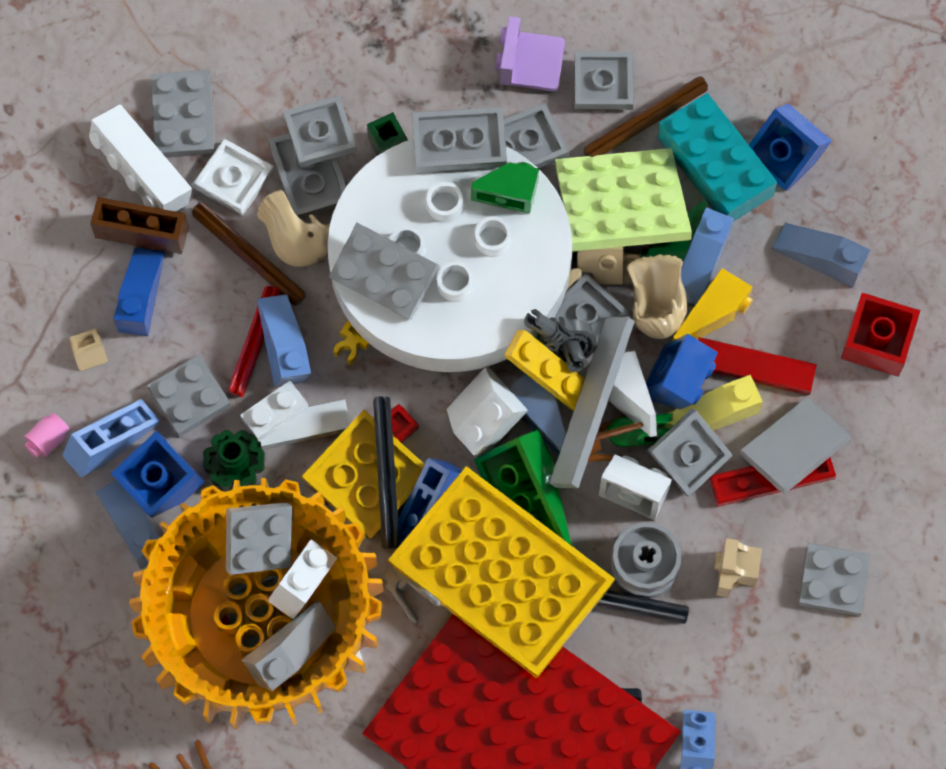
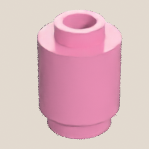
(46, 435)

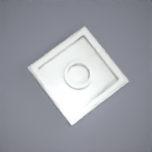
(233, 177)

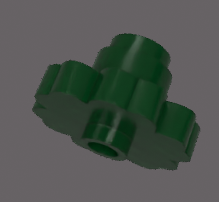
(225, 469)

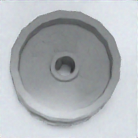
(651, 543)

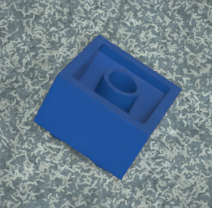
(789, 145)
(680, 372)
(157, 476)

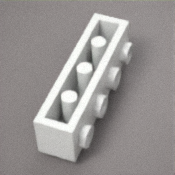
(139, 160)

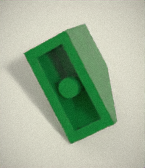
(508, 187)

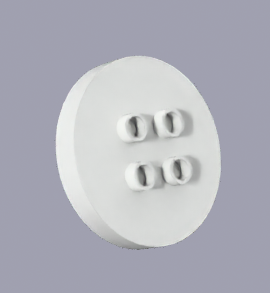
(489, 259)

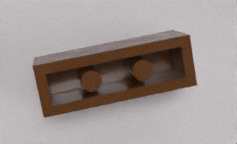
(139, 225)

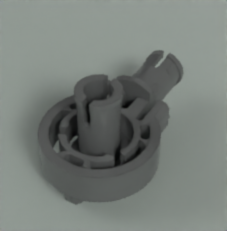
(564, 335)

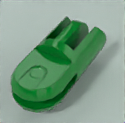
(638, 436)

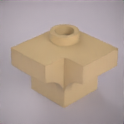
(604, 264)
(736, 566)

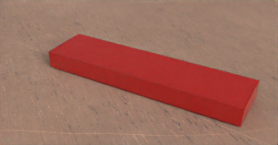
(762, 366)
(749, 483)

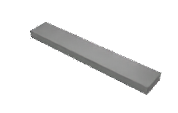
(592, 402)

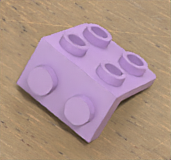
(529, 58)

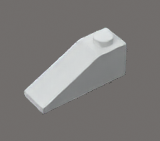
(631, 394)

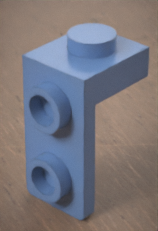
(698, 740)

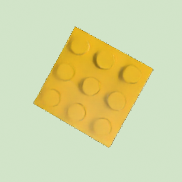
(349, 474)

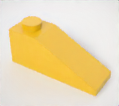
(717, 306)

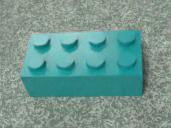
(716, 158)

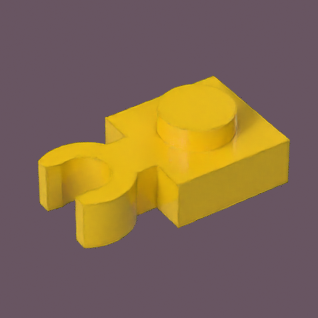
(351, 343)

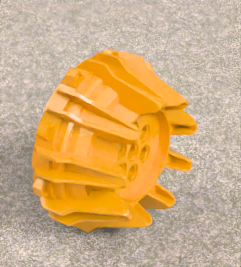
(190, 592)

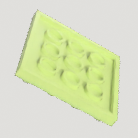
(623, 199)

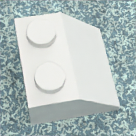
(484, 412)
(634, 486)

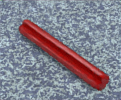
(249, 350)

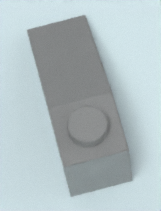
(289, 647)

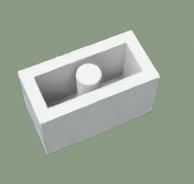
(302, 579)

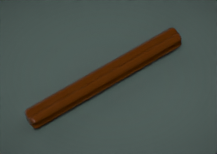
(647, 117)
(248, 253)

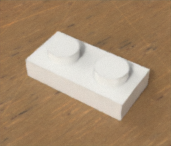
(274, 411)

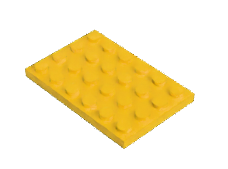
(501, 571)

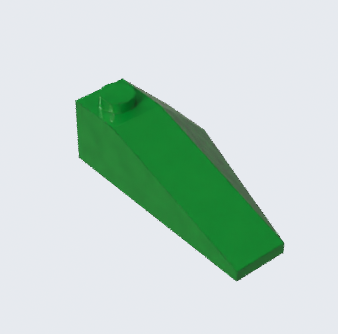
(523, 474)

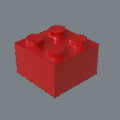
(880, 334)

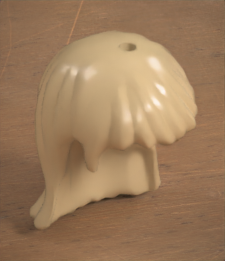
(291, 238)
(658, 295)

